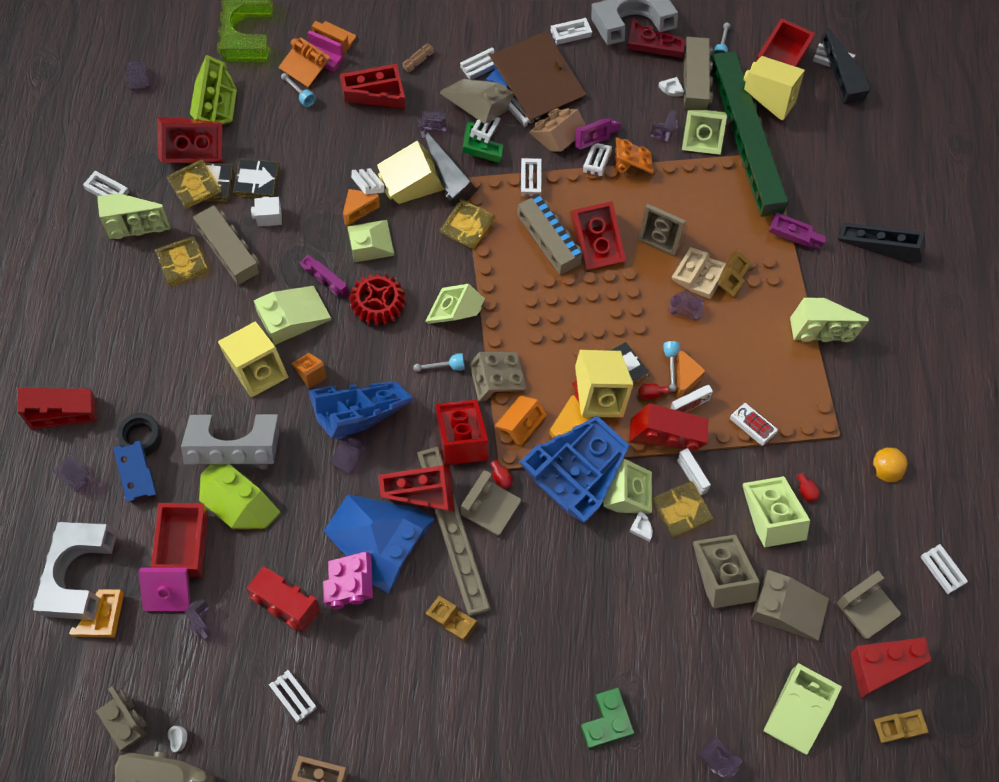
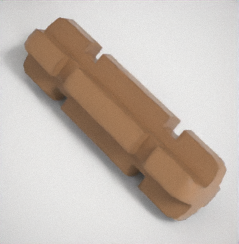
(418, 57)

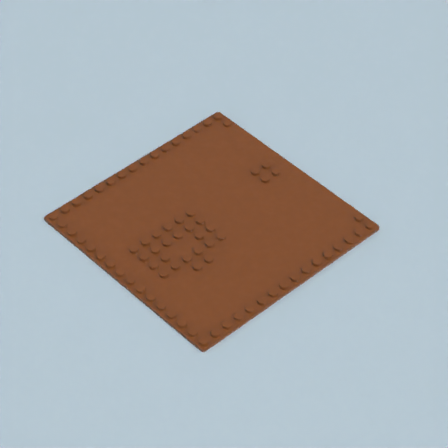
(738, 340)

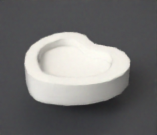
(177, 737)

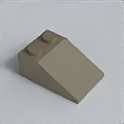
(479, 98)
(662, 230)
(726, 571)
(790, 606)

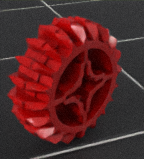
(375, 305)

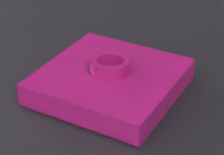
(164, 589)

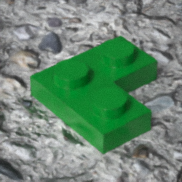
(475, 147)
(612, 725)

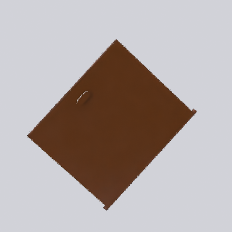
(537, 75)

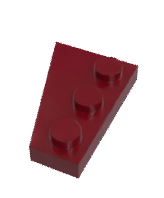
(651, 41)

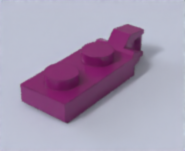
(595, 132)
(796, 231)
(323, 275)

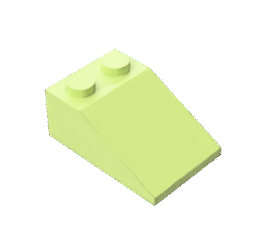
(291, 312)
(776, 512)

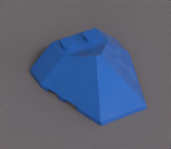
(355, 408)
(577, 466)
(381, 529)

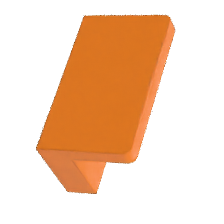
(334, 33)
(522, 419)

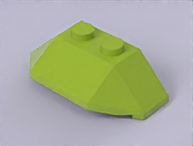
(213, 93)
(235, 498)

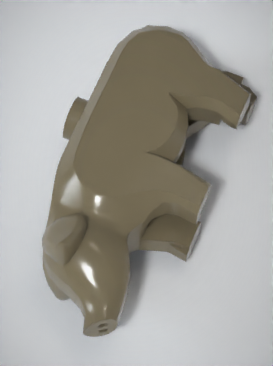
(157, 768)

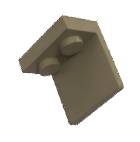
(496, 373)
(489, 505)
(868, 606)
(121, 721)

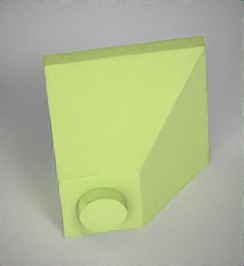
(704, 131)
(370, 241)
(455, 304)
(630, 490)

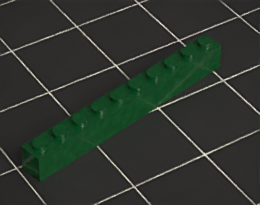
(749, 135)

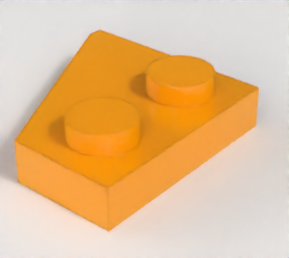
(568, 418)
(106, 616)

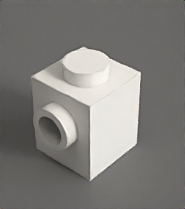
(267, 211)

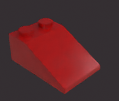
(189, 140)
(598, 235)
(461, 432)

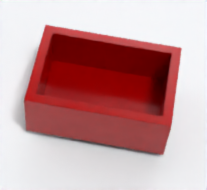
(787, 43)
(180, 537)

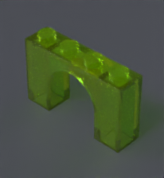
(240, 46)

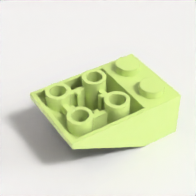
(130, 216)
(825, 321)
(802, 708)

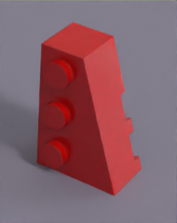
(374, 87)
(55, 406)
(668, 428)
(420, 487)
(283, 600)
(886, 662)

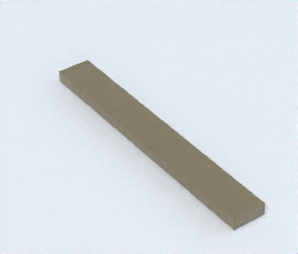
(458, 547)

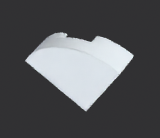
(672, 87)
(642, 527)

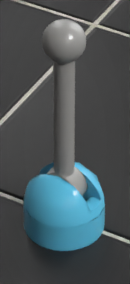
(722, 47)
(306, 97)
(671, 350)
(456, 363)

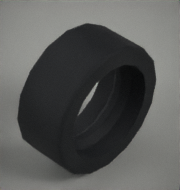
(140, 419)

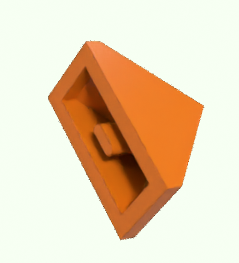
(359, 205)
(310, 369)
(687, 373)

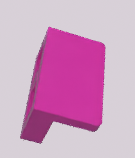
(329, 47)

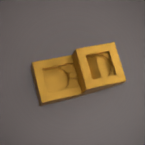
(732, 273)
(451, 619)
(901, 726)

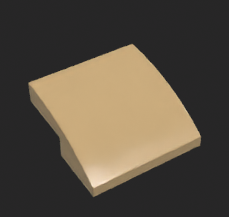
(699, 273)

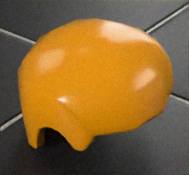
(890, 464)

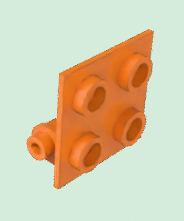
(304, 61)
(630, 154)

